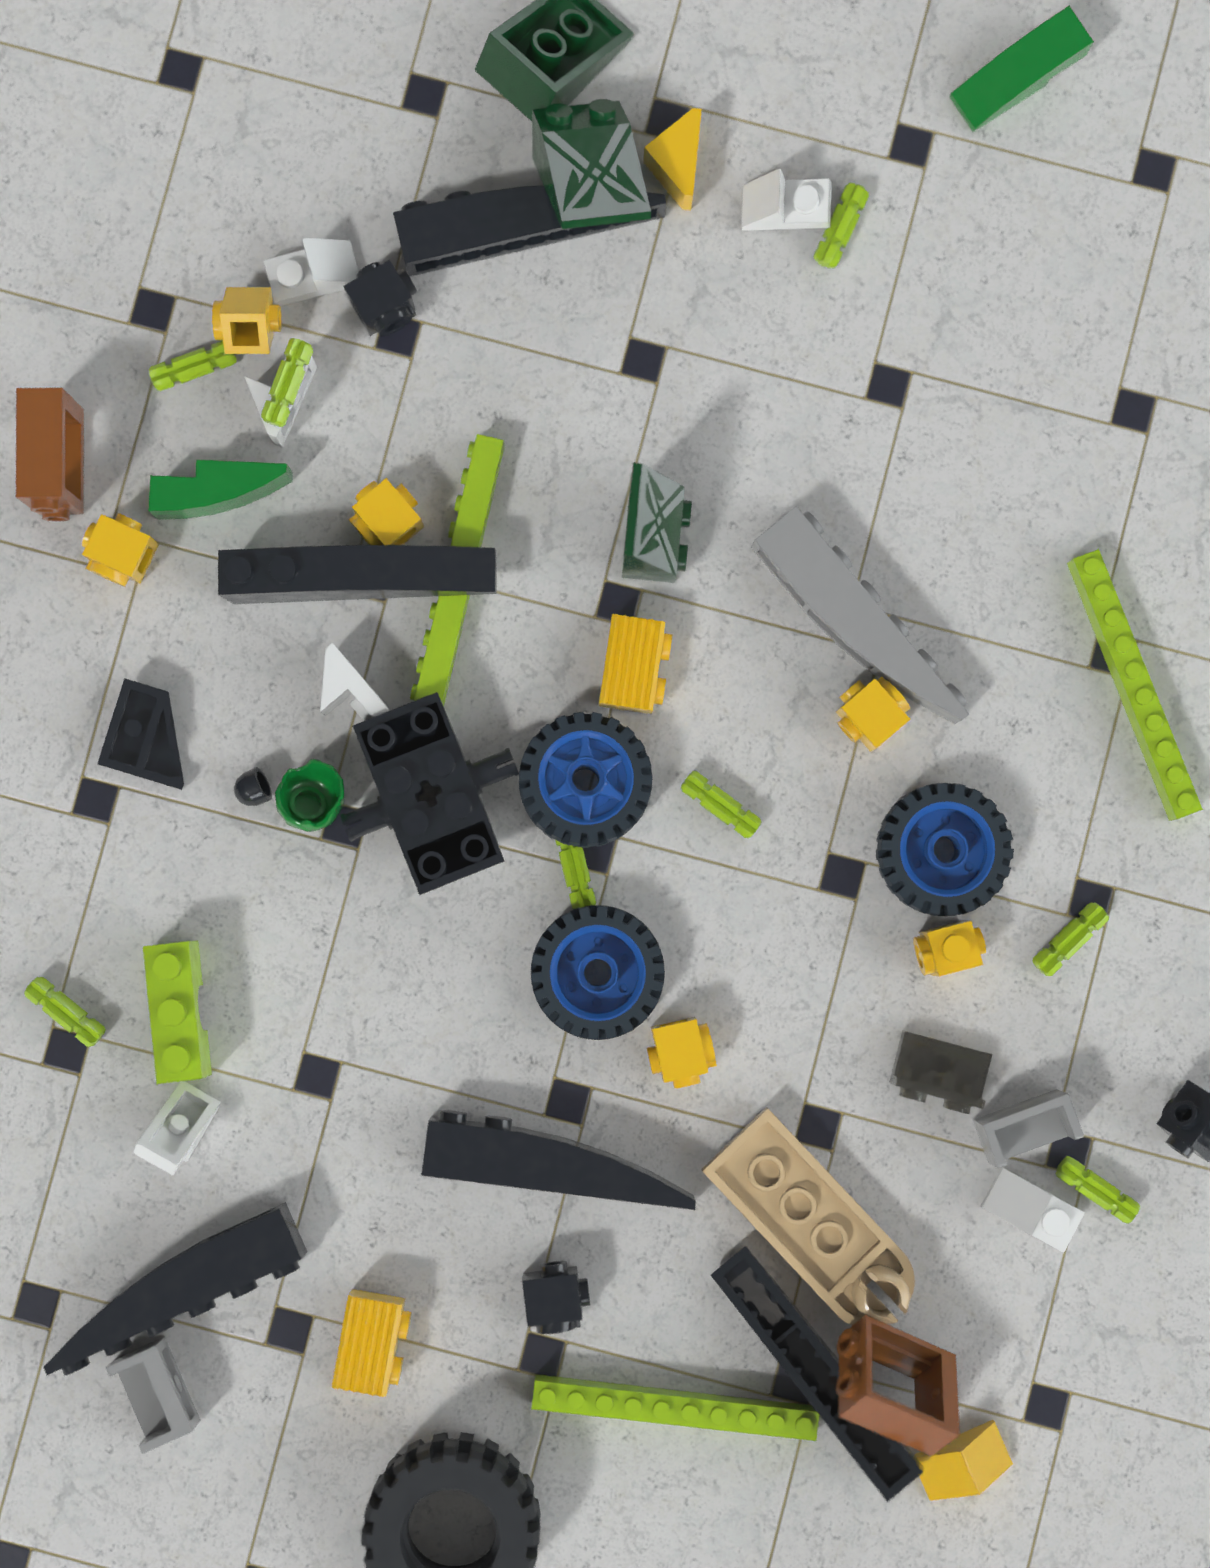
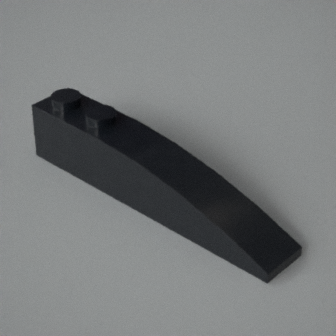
(488, 226)
(354, 572)
(538, 1161)
(812, 1368)

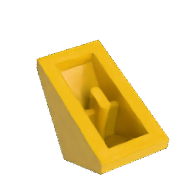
(674, 157)
(965, 1464)

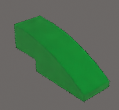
(1022, 69)
(216, 488)

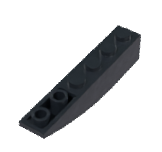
(189, 1283)

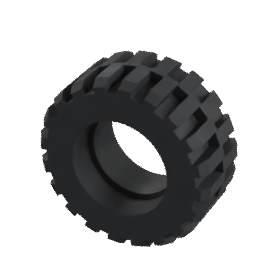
(452, 1466)

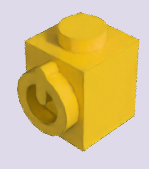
(246, 320)
(385, 514)
(118, 549)
(872, 712)
(949, 948)
(681, 1052)

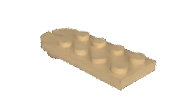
(811, 1221)

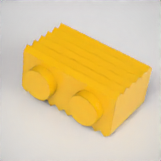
(633, 664)
(369, 1343)

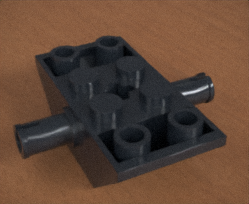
(419, 748)

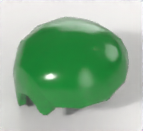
(310, 796)

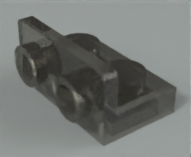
(940, 1070)

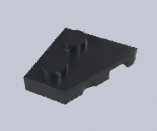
(143, 736)

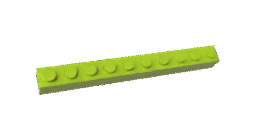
(467, 531)
(1134, 685)
(675, 1407)

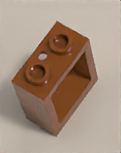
(49, 452)
(935, 1385)

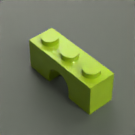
(176, 1029)

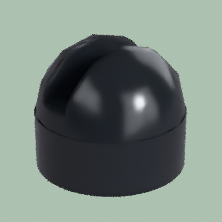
(252, 788)

